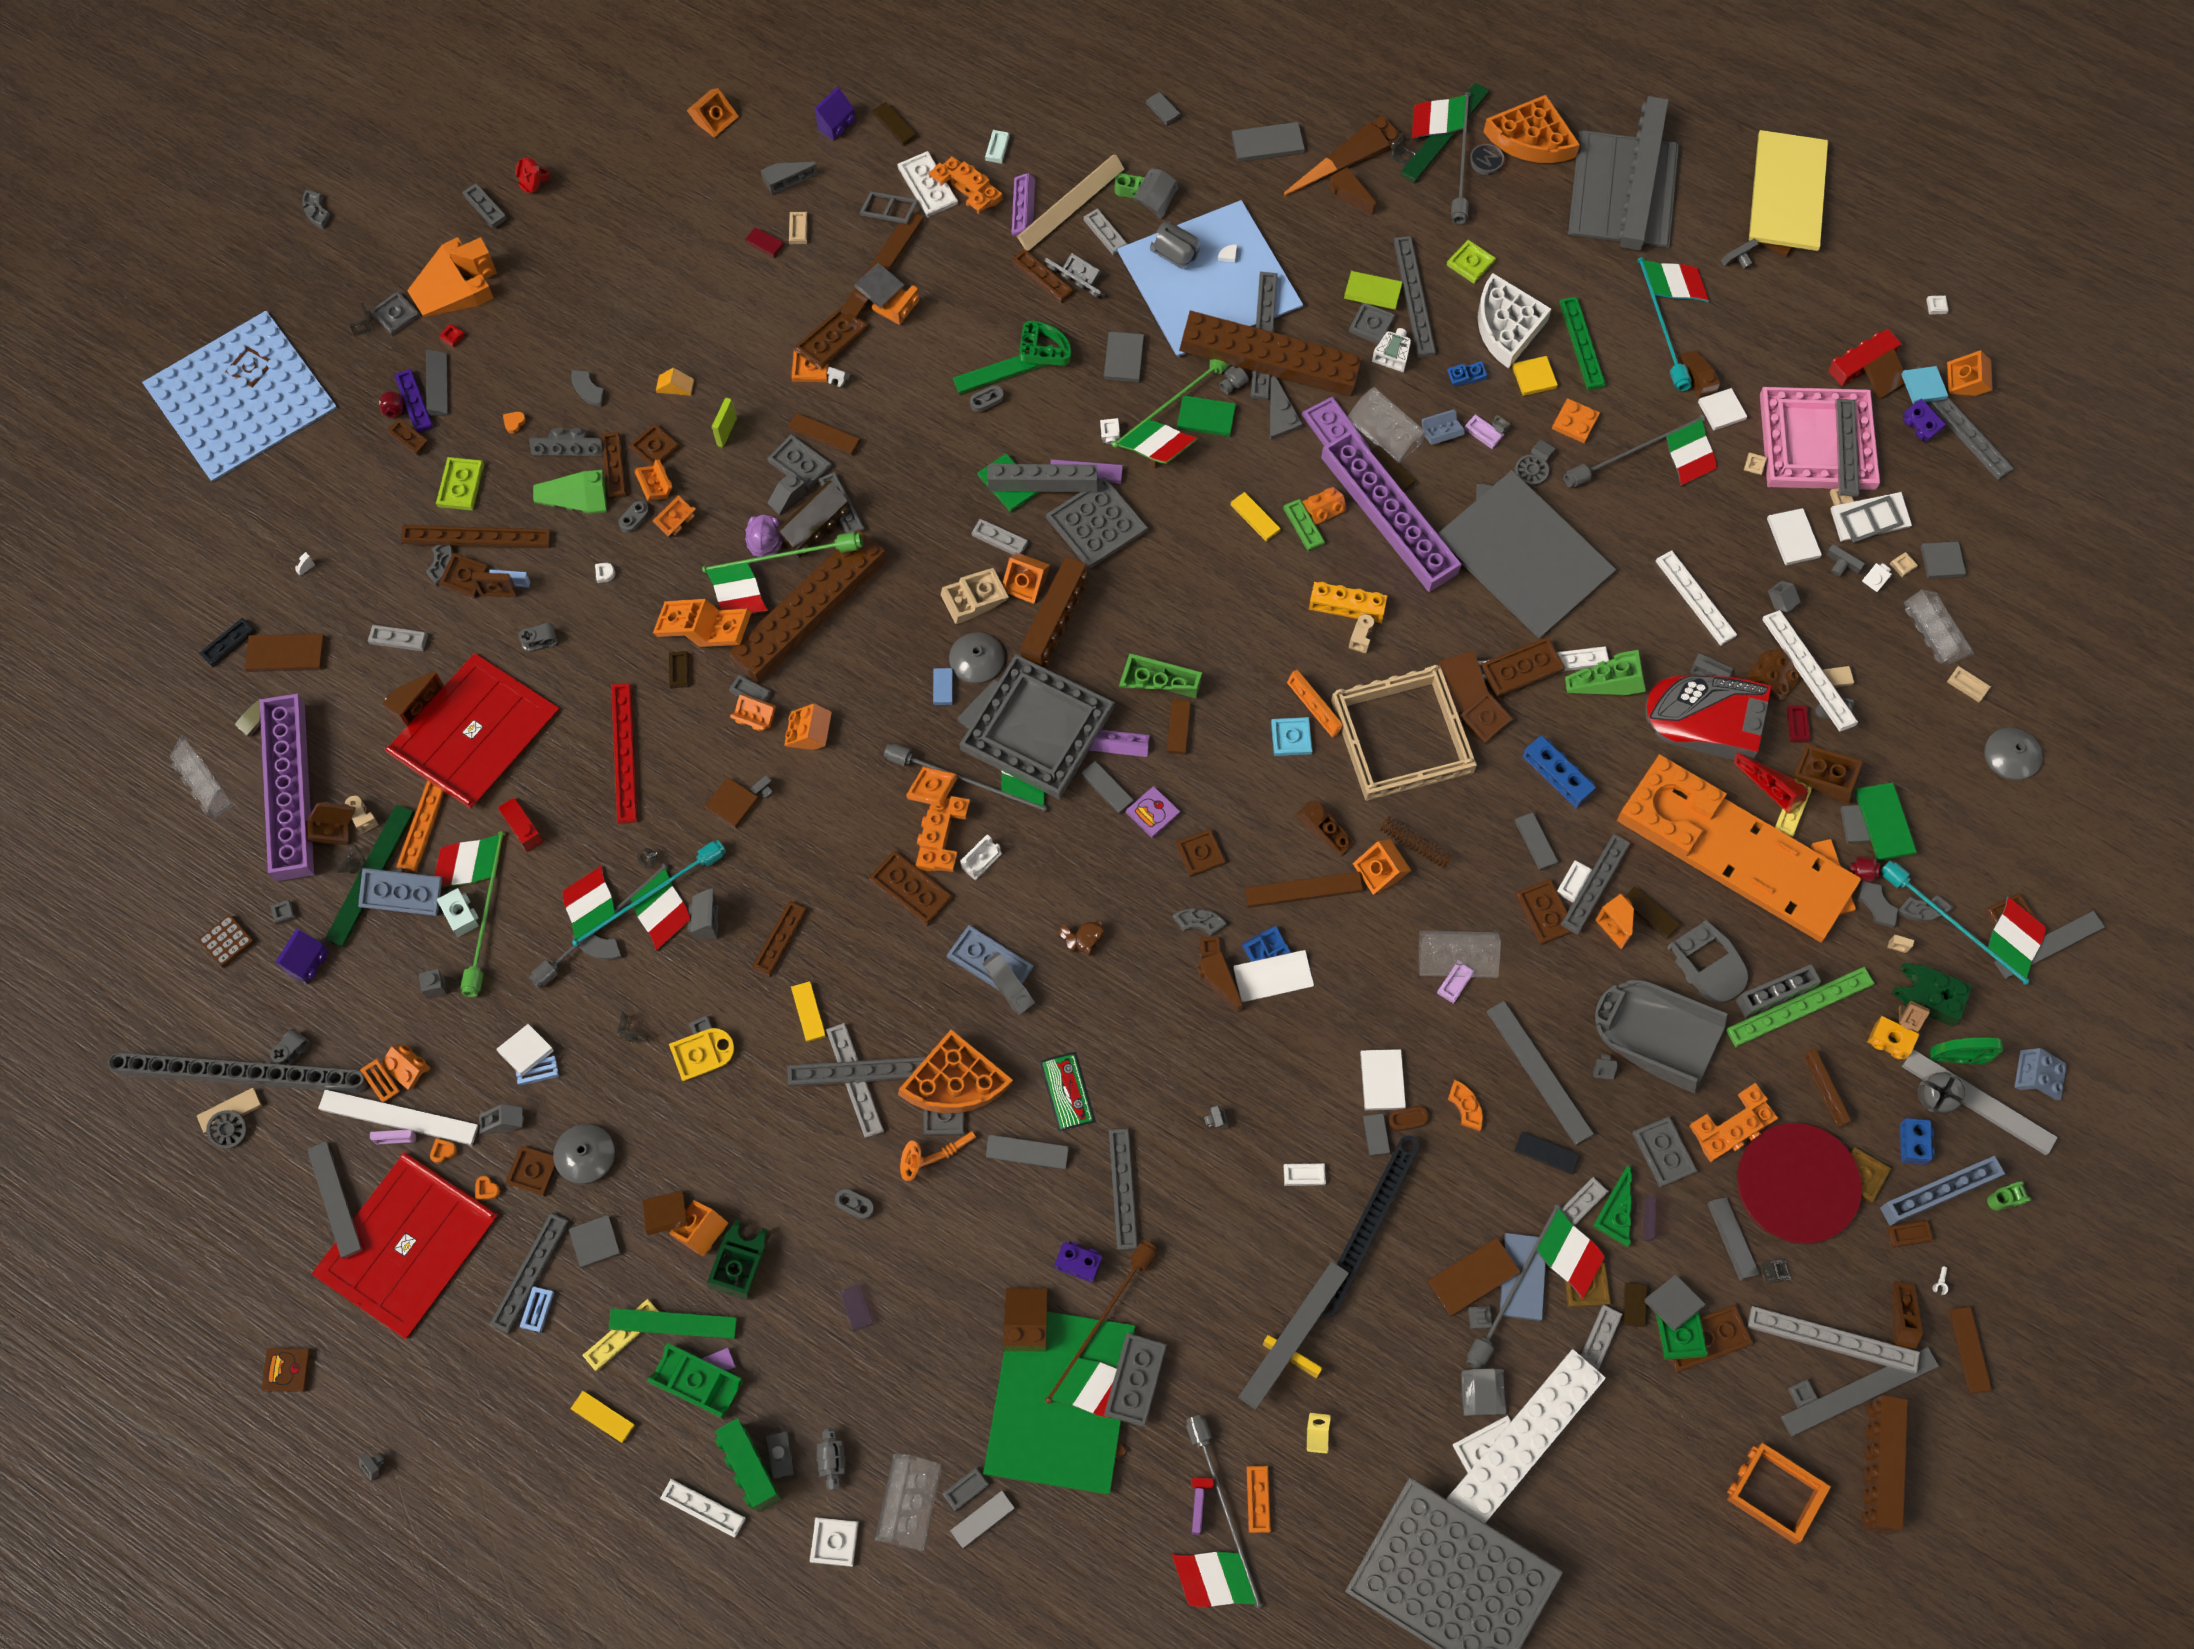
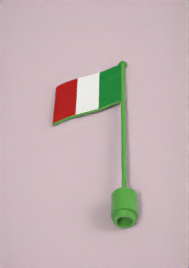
(1157, 439)
(738, 587)
(468, 864)

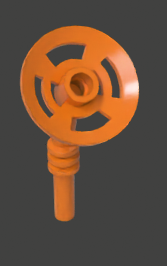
(916, 1161)

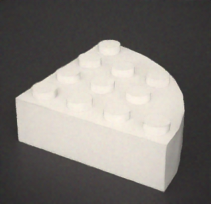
(1509, 319)

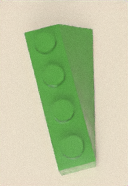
(1153, 674)

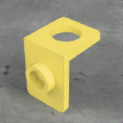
(1318, 1434)

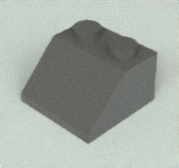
(704, 915)

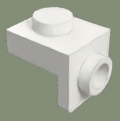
(1110, 430)
(1877, 576)

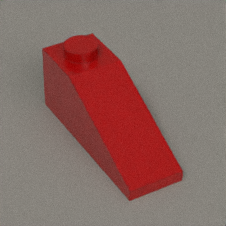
(520, 824)

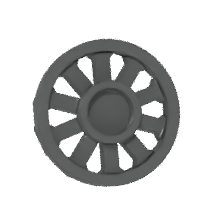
(1532, 470)
(226, 1129)

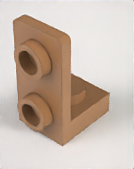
(1912, 1016)

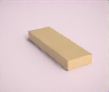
(242, 1104)

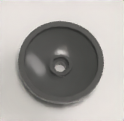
(977, 667)
(2008, 761)
(585, 1166)

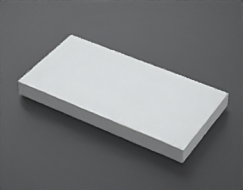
(927, 190)
(1881, 513)

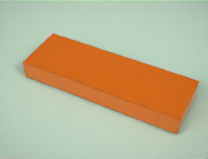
(1258, 1499)

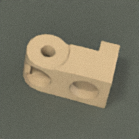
(1359, 637)
(362, 821)

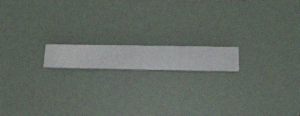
(1987, 1106)
(1833, 1340)

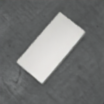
(1574, 881)
(1304, 1174)

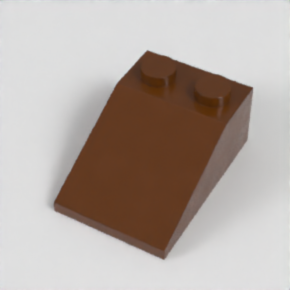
(412, 697)
(1829, 772)
(1025, 1319)

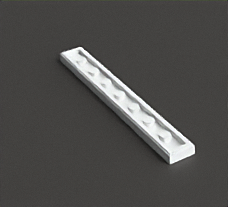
(1576, 659)
(1810, 671)
(398, 1117)

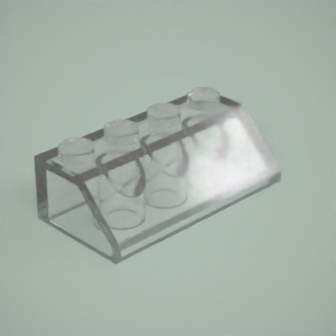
(1386, 425)
(1937, 627)
(199, 778)
(1444, 949)
(908, 1502)

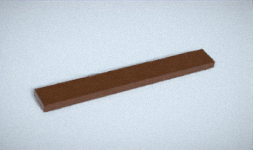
(886, 258)
(475, 536)

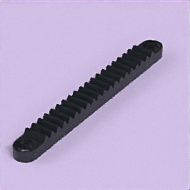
(1373, 1216)

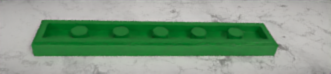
(1582, 343)
(994, 373)
(672, 1323)

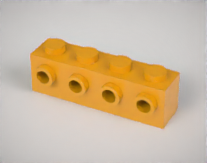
(1347, 601)

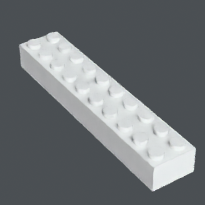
(1526, 1437)

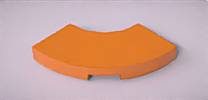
(1467, 1104)

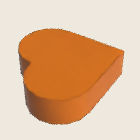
(514, 421)
(442, 1150)
(486, 1189)

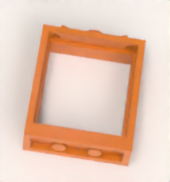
(1811, 1508)

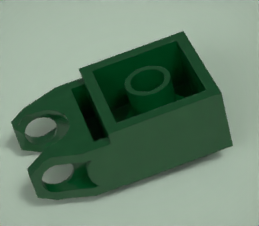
(1930, 989)
(738, 1255)

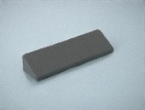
(436, 383)
(1027, 1152)
(1733, 1238)

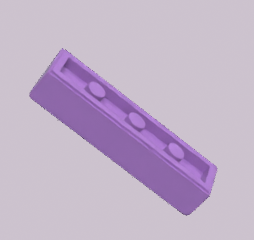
(1023, 203)
(1121, 743)

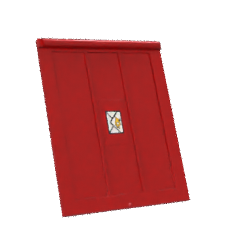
(472, 730)
(412, 1243)

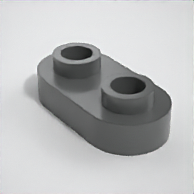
(985, 398)
(635, 517)
(855, 1204)

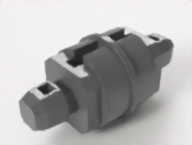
(831, 1459)

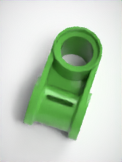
(1127, 185)
(2011, 1195)

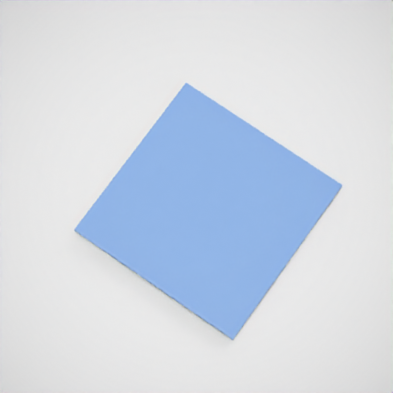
(1209, 285)
(222, 415)

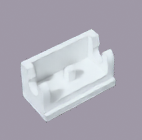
(981, 857)

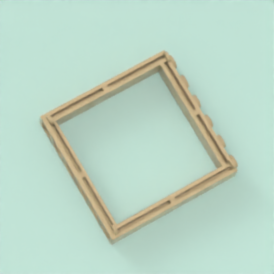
(1393, 685)

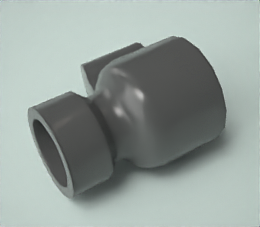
(1235, 379)

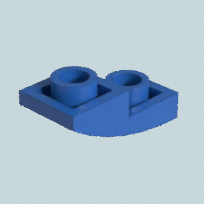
(1467, 374)

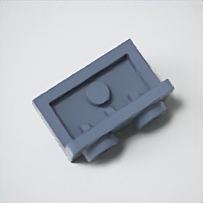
(1442, 427)

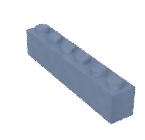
(1942, 1191)

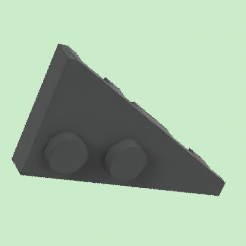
(1282, 415)

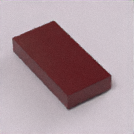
(764, 242)
(1798, 724)

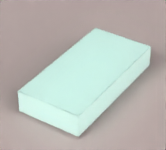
(997, 146)

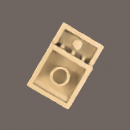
(973, 595)

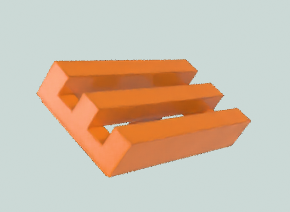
(377, 1076)

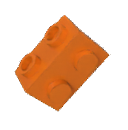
(654, 481)
(1325, 505)
(674, 515)
(753, 712)
(404, 1065)

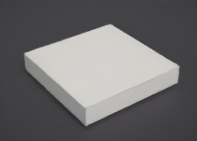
(1722, 409)
(525, 1050)
(834, 1542)

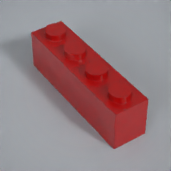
(1852, 363)

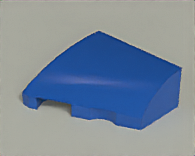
(1265, 945)

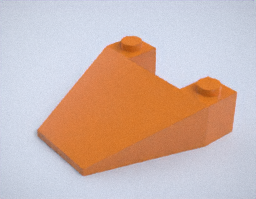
(442, 287)

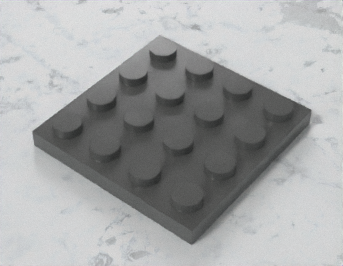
(1096, 523)

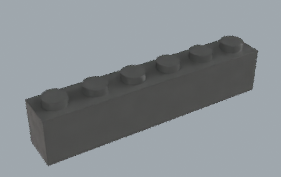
(1043, 477)

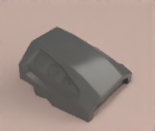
(1156, 191)
(1483, 1392)

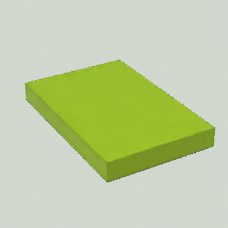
(1373, 290)
(460, 483)

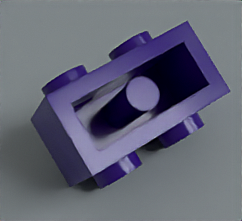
(1923, 421)
(1077, 1263)

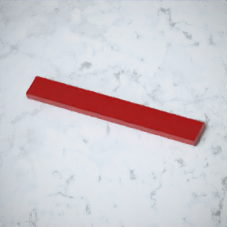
(624, 753)

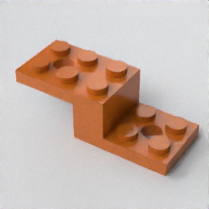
(702, 622)

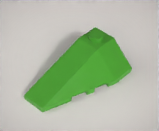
(577, 491)
(1615, 677)

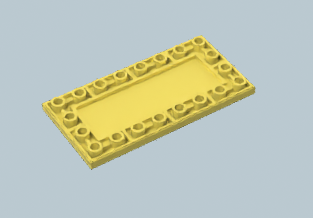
(1788, 190)

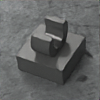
(761, 786)
(1605, 1068)
(1217, 1118)
(1479, 1318)
(371, 1465)

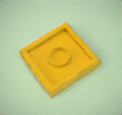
(1534, 375)

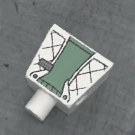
(1393, 350)

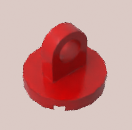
(530, 174)

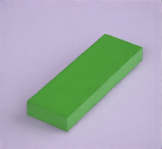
(1304, 525)

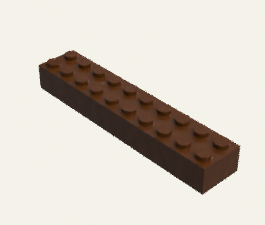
(1270, 353)
(806, 609)

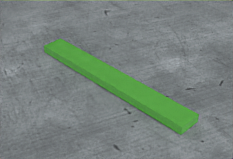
(1800, 1007)

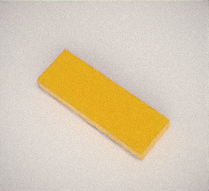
(1255, 516)
(808, 1012)
(1297, 1359)
(602, 1417)

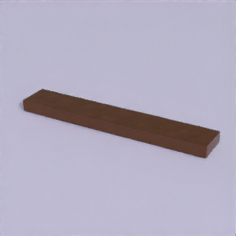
(1303, 889)

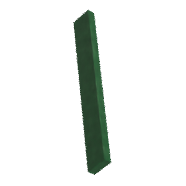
(1436, 143)
(377, 859)

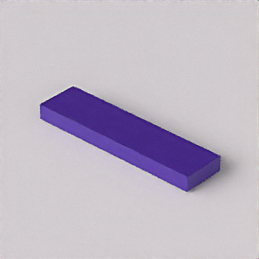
(413, 401)

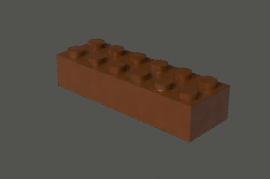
(1055, 612)
(1885, 1465)

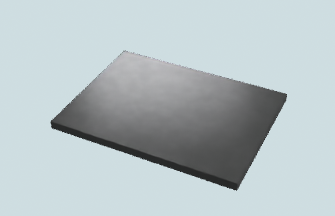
(1525, 554)
(1451, 1576)

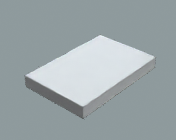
(1794, 536)
(1382, 1080)
(1475, 1445)

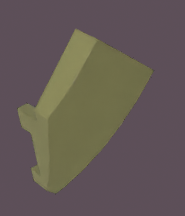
(250, 719)

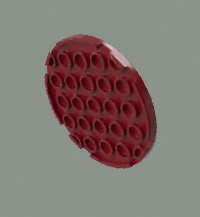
(1799, 1183)

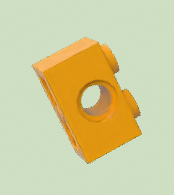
(1904, 1038)

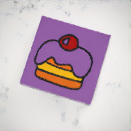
(1152, 812)

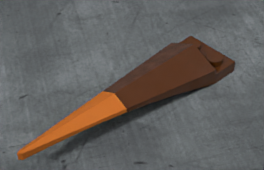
(1366, 143)

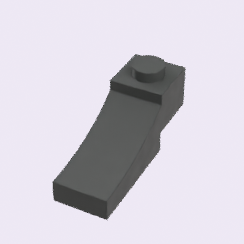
(1008, 983)

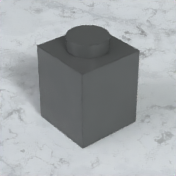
(1784, 596)
(432, 983)

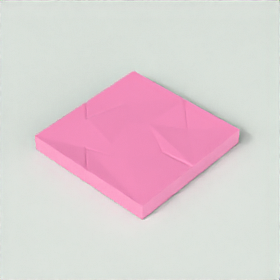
(1803, 437)

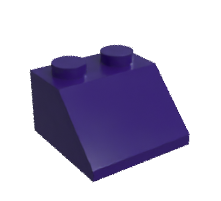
(834, 114)
(302, 956)

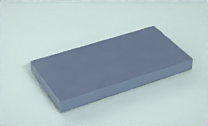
(400, 891)
(975, 948)
(1528, 1297)

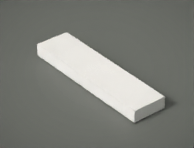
(703, 1508)

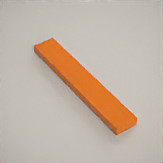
(421, 828)

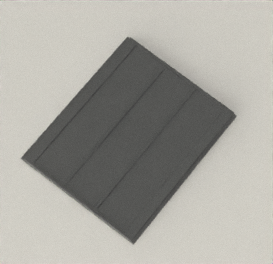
(1602, 184)

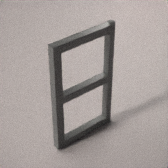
(885, 215)
(1866, 508)

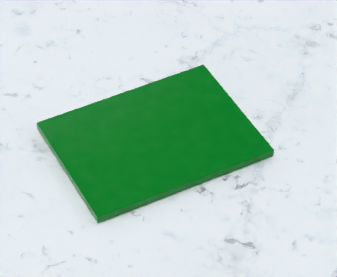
(1054, 1440)

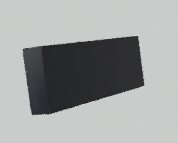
(227, 642)
(1546, 1153)

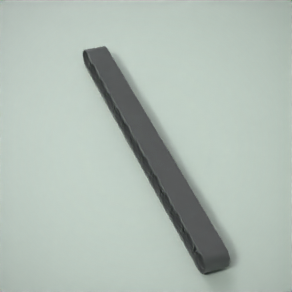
(229, 1071)

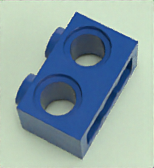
(1910, 1141)

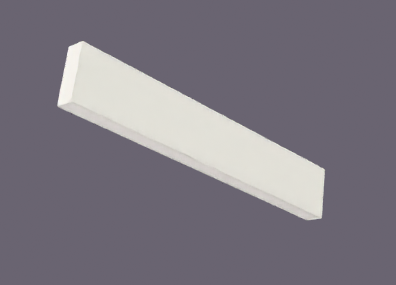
(1696, 598)

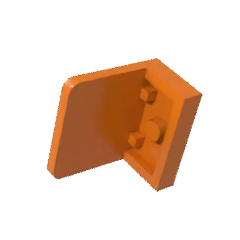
(899, 306)

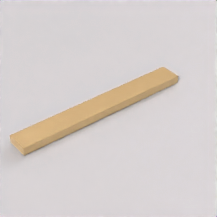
(1070, 202)

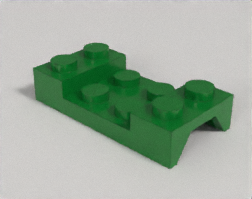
(695, 1381)

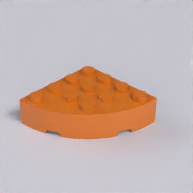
(1533, 133)
(954, 1079)

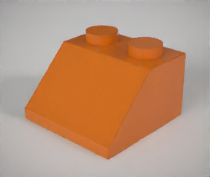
(712, 112)
(473, 259)
(1970, 374)
(1025, 577)
(1381, 866)
(1617, 920)
(702, 1228)

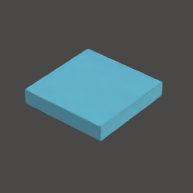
(1924, 384)
(1291, 736)

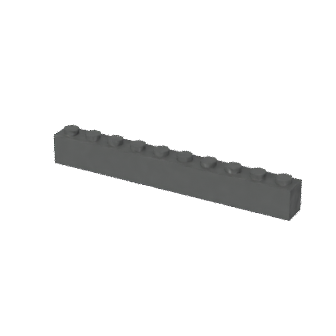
(1643, 173)

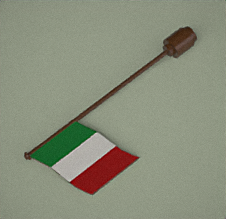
(1089, 1382)

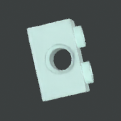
(451, 904)

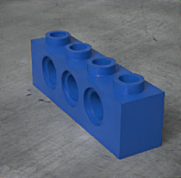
(1560, 781)

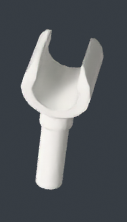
(1941, 1282)

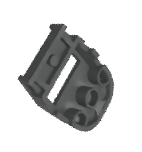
(1721, 979)

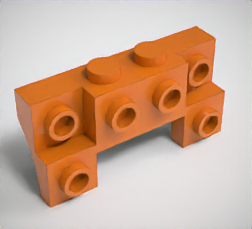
(969, 182)
(935, 832)
(1732, 1133)

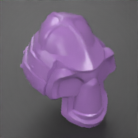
(763, 536)

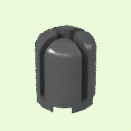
(1176, 245)
(1930, 1097)

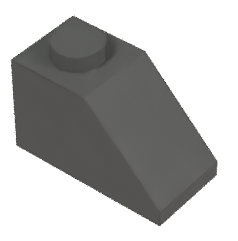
(787, 493)
(500, 1119)

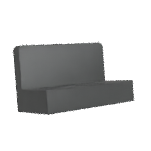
(1708, 667)

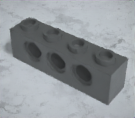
(1778, 991)

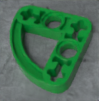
(1036, 351)
(1967, 1051)

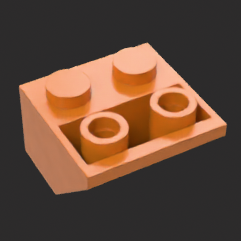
(808, 727)

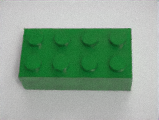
(748, 1466)

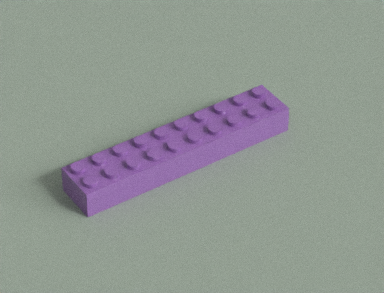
(1390, 511)
(286, 787)

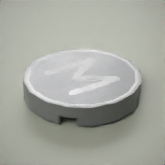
(1486, 159)

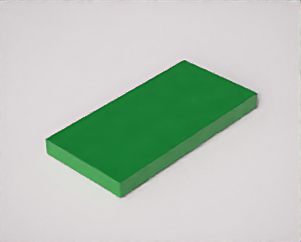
(1885, 821)

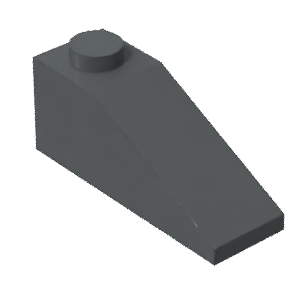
(785, 175)

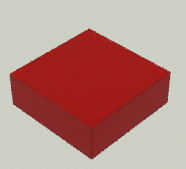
(452, 335)
(1202, 1483)

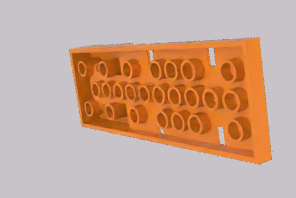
(1717, 833)

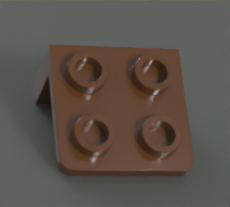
(1777, 671)
(329, 823)

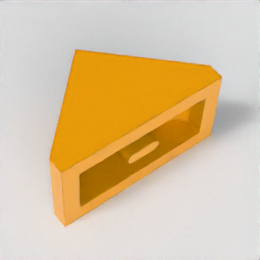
(675, 382)

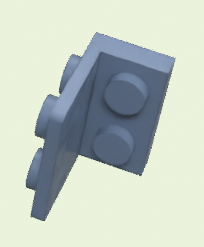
(2040, 1071)

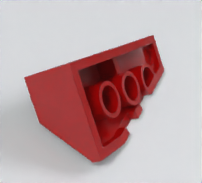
(1779, 787)

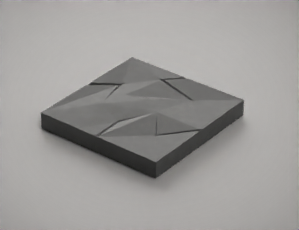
(1037, 726)

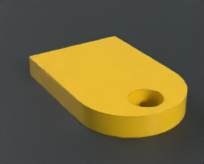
(700, 1053)

